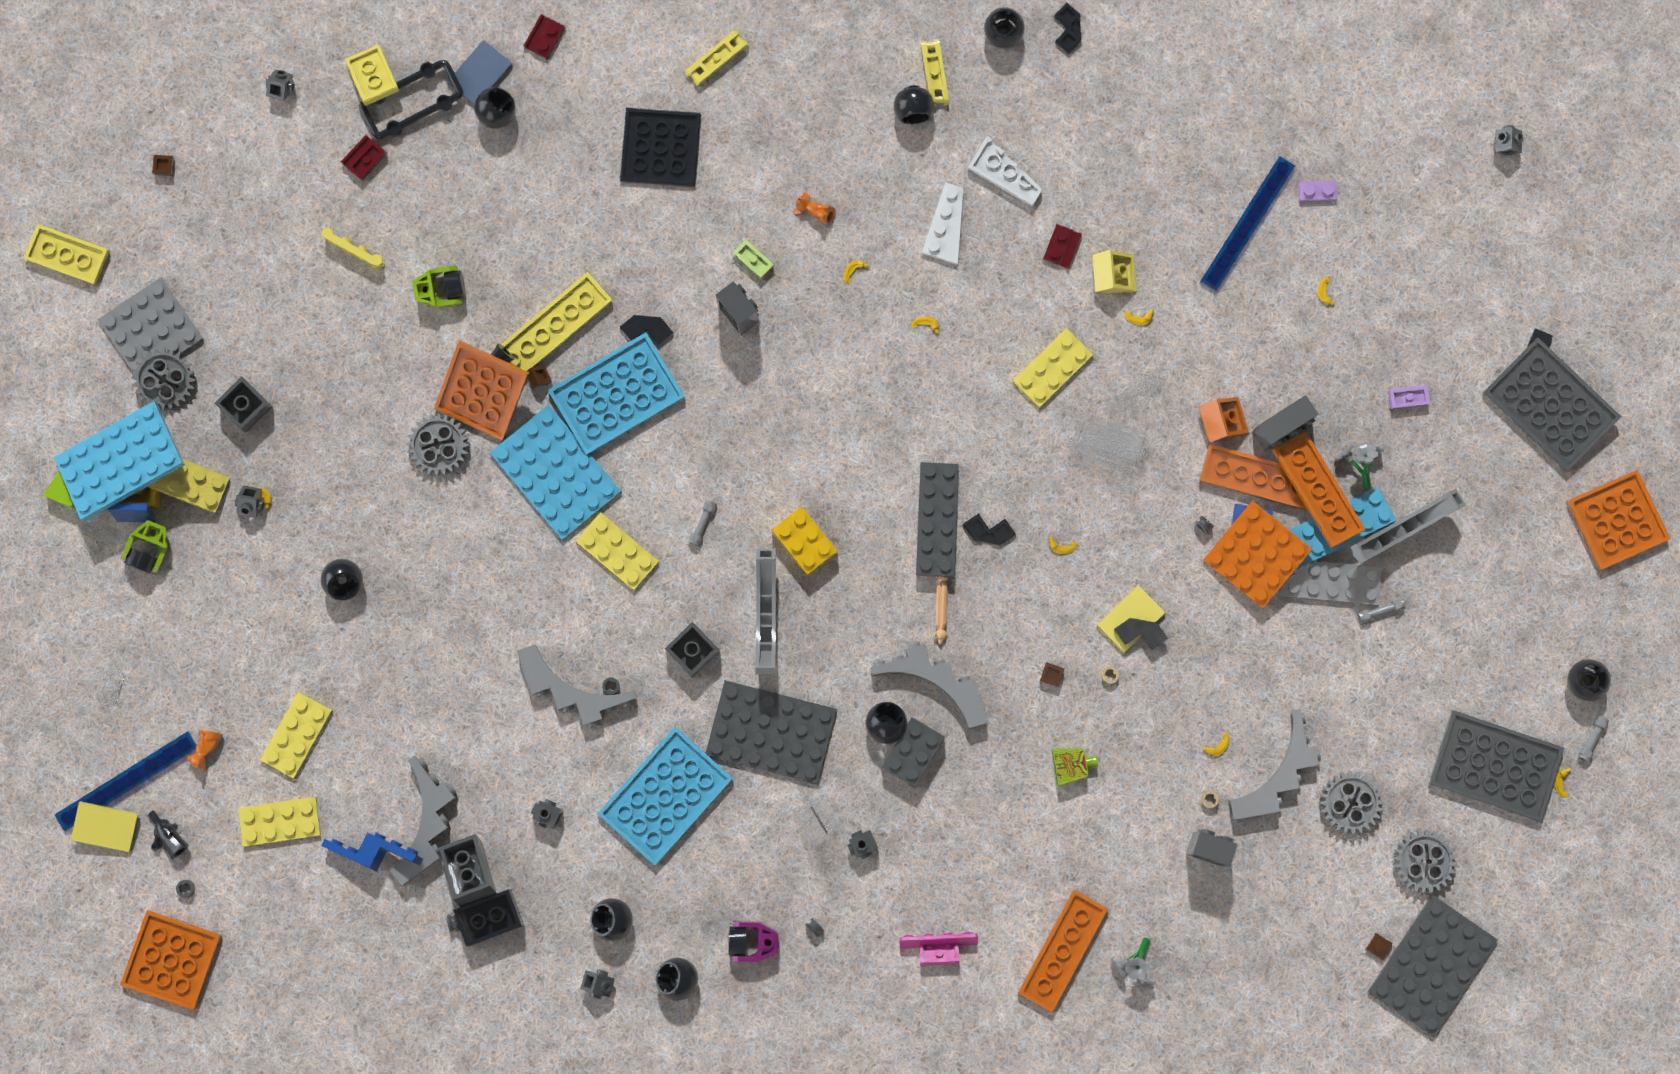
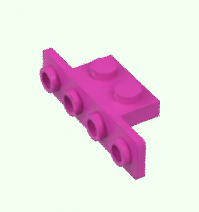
(938, 948)

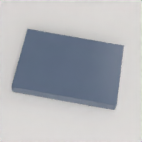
(481, 71)

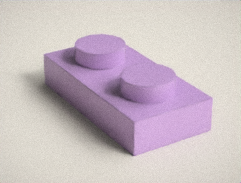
(1317, 191)
(1409, 397)

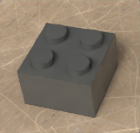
(243, 404)
(692, 649)

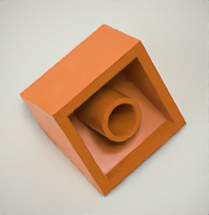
(1223, 419)

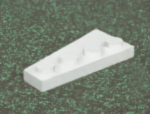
(1003, 172)
(945, 228)

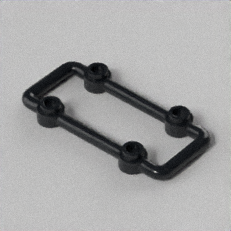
(442, 103)

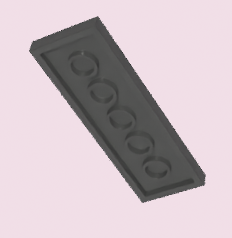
(937, 519)

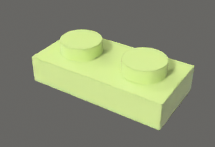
(753, 259)

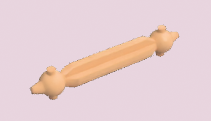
(941, 609)

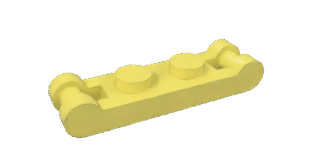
(716, 57)
(935, 71)
(359, 252)

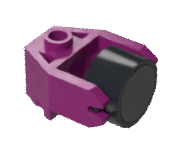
(737, 941)

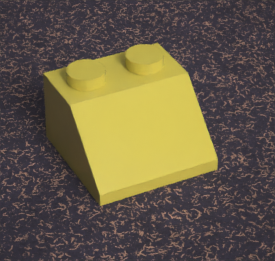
(1114, 272)

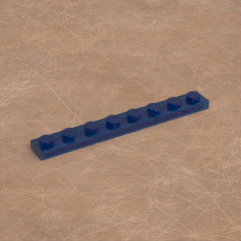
(1247, 223)
(131, 777)

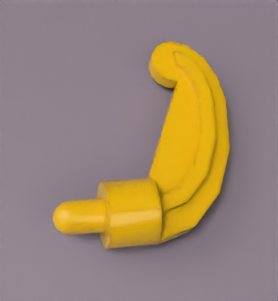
(851, 268)
(1322, 292)
(926, 320)
(1139, 320)
(267, 497)
(1061, 549)
(1220, 748)
(1558, 782)

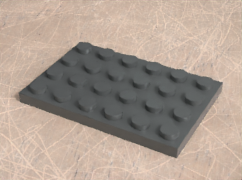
(1552, 404)
(771, 732)
(1496, 765)
(1432, 965)

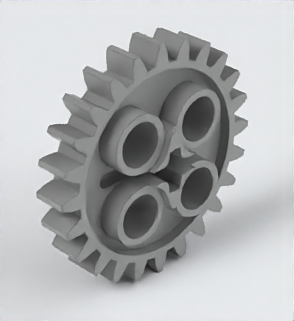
(172, 363)
(435, 428)
(1366, 811)
(1407, 859)

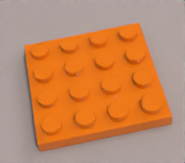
(481, 390)
(1618, 520)
(1257, 554)
(170, 960)

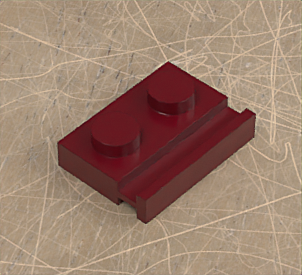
(544, 36)
(364, 157)
(1062, 246)

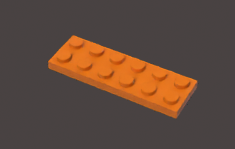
(1249, 476)
(1318, 490)
(1062, 950)

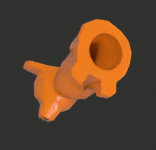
(824, 213)
(206, 745)

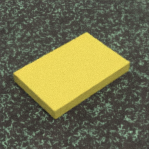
(372, 75)
(1135, 605)
(104, 826)

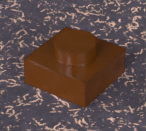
(163, 165)
(539, 376)
(1052, 674)
(1379, 946)

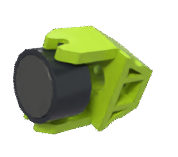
(453, 284)
(141, 560)

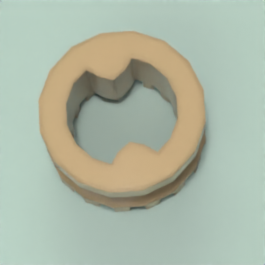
(1115, 672)
(1204, 801)

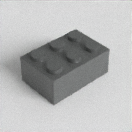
(737, 308)
(1285, 423)
(913, 752)
(1213, 849)
(467, 870)

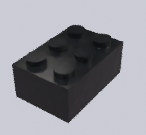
(488, 917)

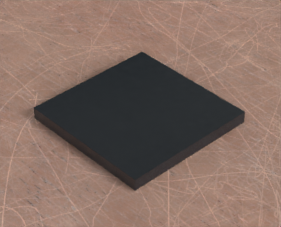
(660, 147)

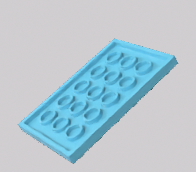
(616, 393)
(119, 461)
(555, 472)
(665, 796)

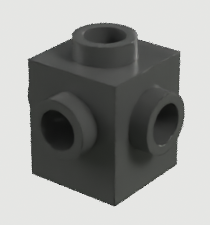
(279, 84)
(1508, 140)
(249, 501)
(553, 813)
(869, 840)
(601, 985)

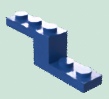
(372, 851)

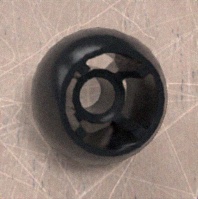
(1013, 36)
(913, 105)
(494, 107)
(341, 587)
(1576, 684)
(886, 722)
(611, 919)
(677, 979)

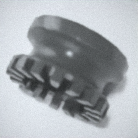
(1203, 525)
(610, 692)
(186, 894)
(452, 923)
(815, 926)

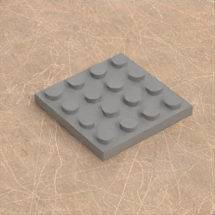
(150, 322)

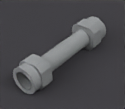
(695, 538)
(1396, 605)
(1600, 724)

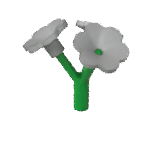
(1364, 454)
(1135, 967)

